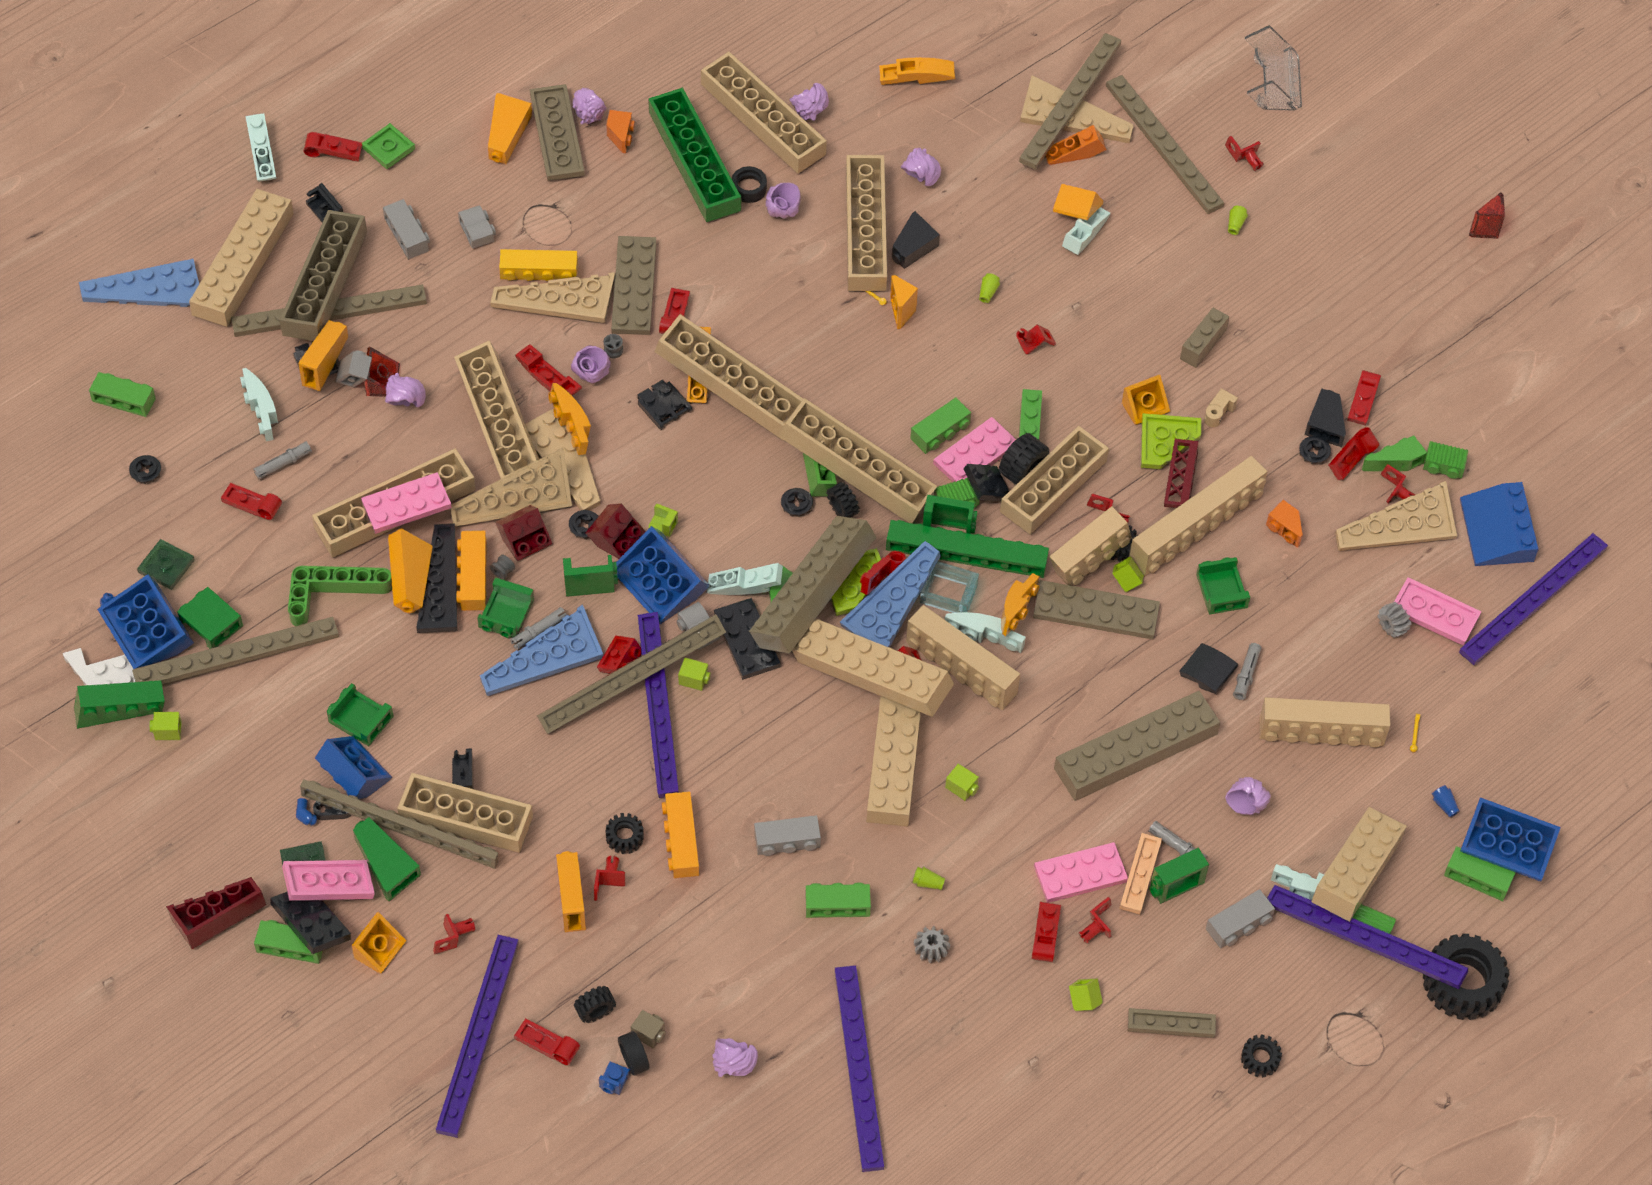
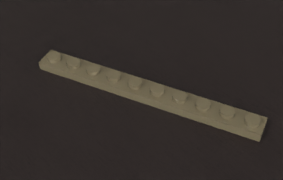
(1070, 101)
(1165, 144)
(344, 308)
(238, 652)
(631, 674)
(400, 824)

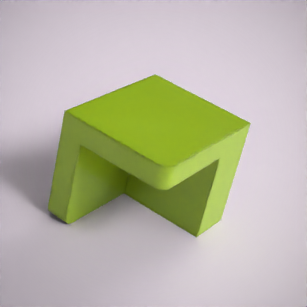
(664, 519)
(1128, 574)
(1085, 994)

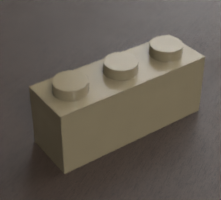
(1204, 337)

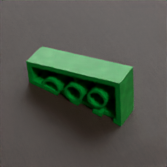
(117, 702)

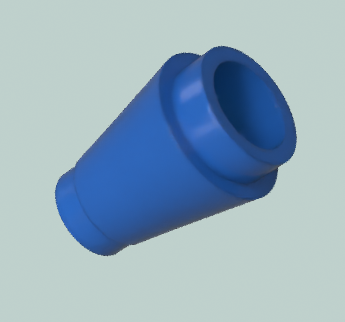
(1445, 800)

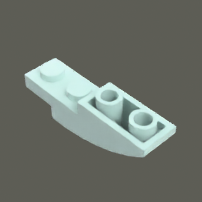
(260, 147)
(260, 402)
(743, 582)
(980, 625)
(1297, 882)

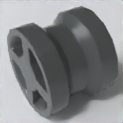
(616, 342)
(502, 567)

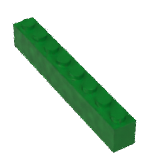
(969, 548)

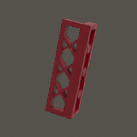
(1189, 471)

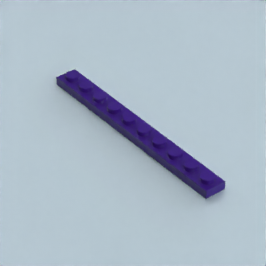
(1533, 599)
(659, 710)
(1368, 937)
(477, 1036)
(859, 1069)

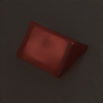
(1489, 219)
(379, 372)

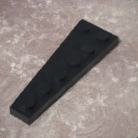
(440, 595)

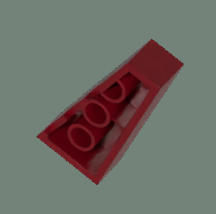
(216, 911)

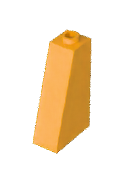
(507, 126)
(322, 355)
(409, 569)
(571, 891)

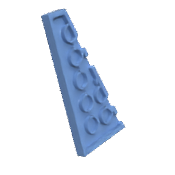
(155, 285)
(887, 606)
(551, 652)

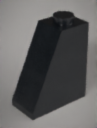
(914, 241)
(1327, 418)

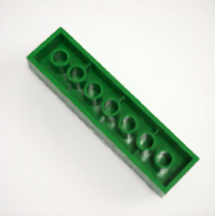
(694, 154)

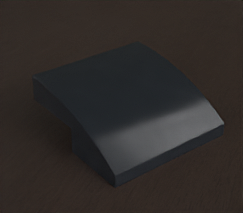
(1208, 668)

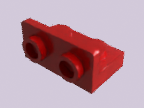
(619, 653)

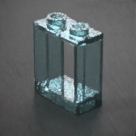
(954, 574)

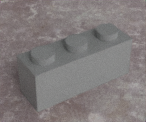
(406, 229)
(787, 835)
(1240, 919)

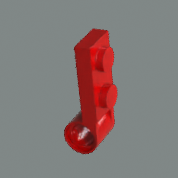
(331, 145)
(675, 306)
(1364, 397)
(1359, 445)
(251, 501)
(880, 571)
(1046, 932)
(547, 1042)

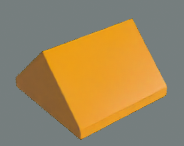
(1077, 202)
(903, 300)
(1145, 397)
(377, 944)

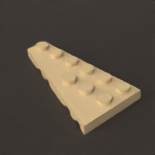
(1042, 99)
(565, 297)
(549, 437)
(537, 484)
(1411, 520)

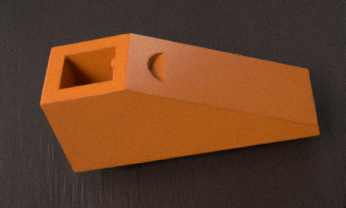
(1077, 147)

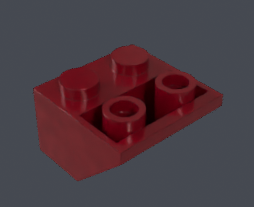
(615, 530)
(524, 532)

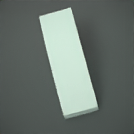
(1085, 231)

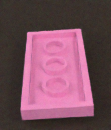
(981, 446)
(406, 503)
(1437, 611)
(1080, 872)
(328, 880)

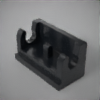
(322, 202)
(463, 769)

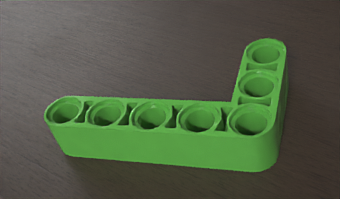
(332, 584)

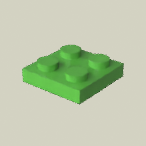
(388, 146)

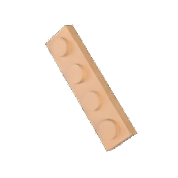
(1140, 873)

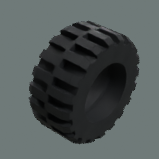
(1483, 958)

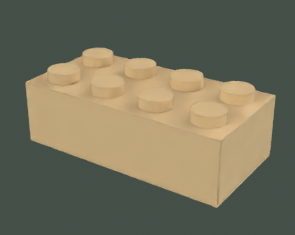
(1091, 547)

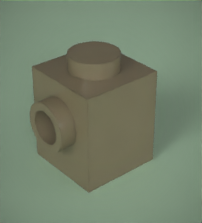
(649, 1028)

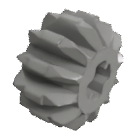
(1394, 619)
(928, 937)

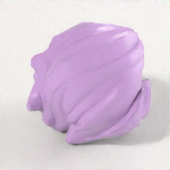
(810, 102)
(588, 106)
(922, 166)
(783, 200)
(591, 364)
(405, 391)
(1248, 796)
(734, 1057)

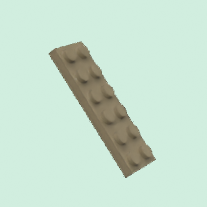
(556, 132)
(634, 285)
(1096, 609)

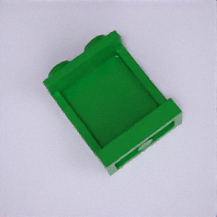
(950, 513)
(589, 579)
(1222, 586)
(506, 608)
(210, 617)
(359, 715)

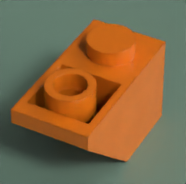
(619, 127)
(1286, 522)

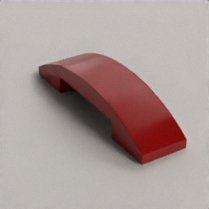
(543, 372)

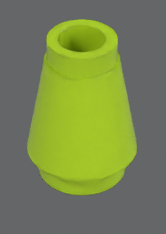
(1237, 217)
(989, 286)
(926, 878)

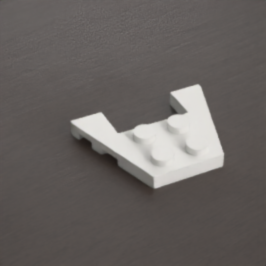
(104, 672)

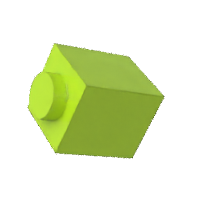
(694, 674)
(166, 726)
(962, 782)

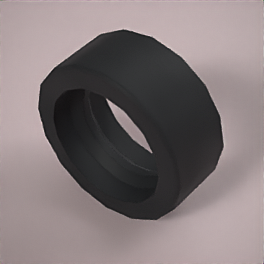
(750, 172)
(633, 1053)

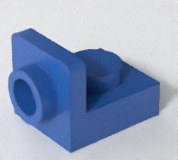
(613, 1078)

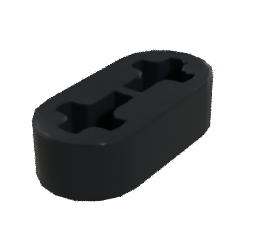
(330, 812)

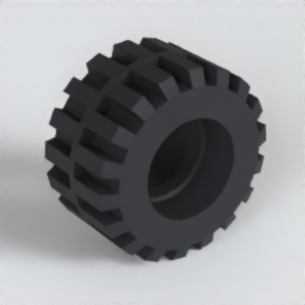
(1022, 457)

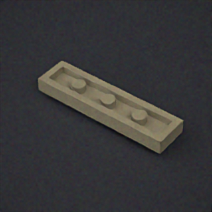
(1171, 1022)

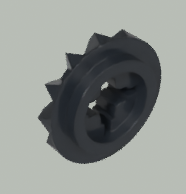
(1318, 444)
(148, 462)
(804, 498)
(575, 522)

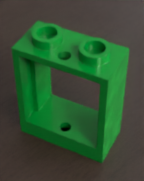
(1179, 875)

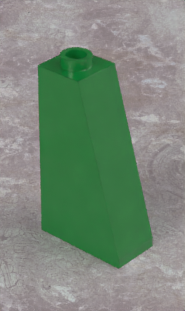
(386, 859)

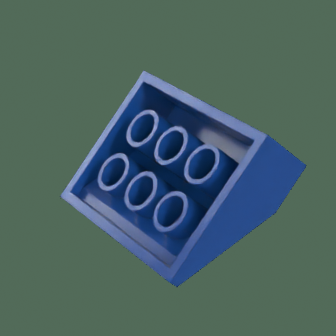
(1499, 525)
(659, 575)
(145, 624)
(1510, 839)

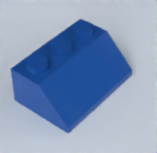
(352, 766)

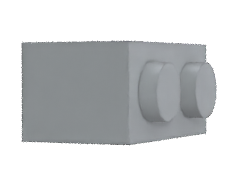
(353, 369)

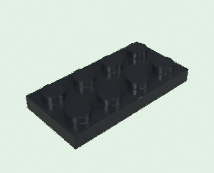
(748, 657)
(311, 922)

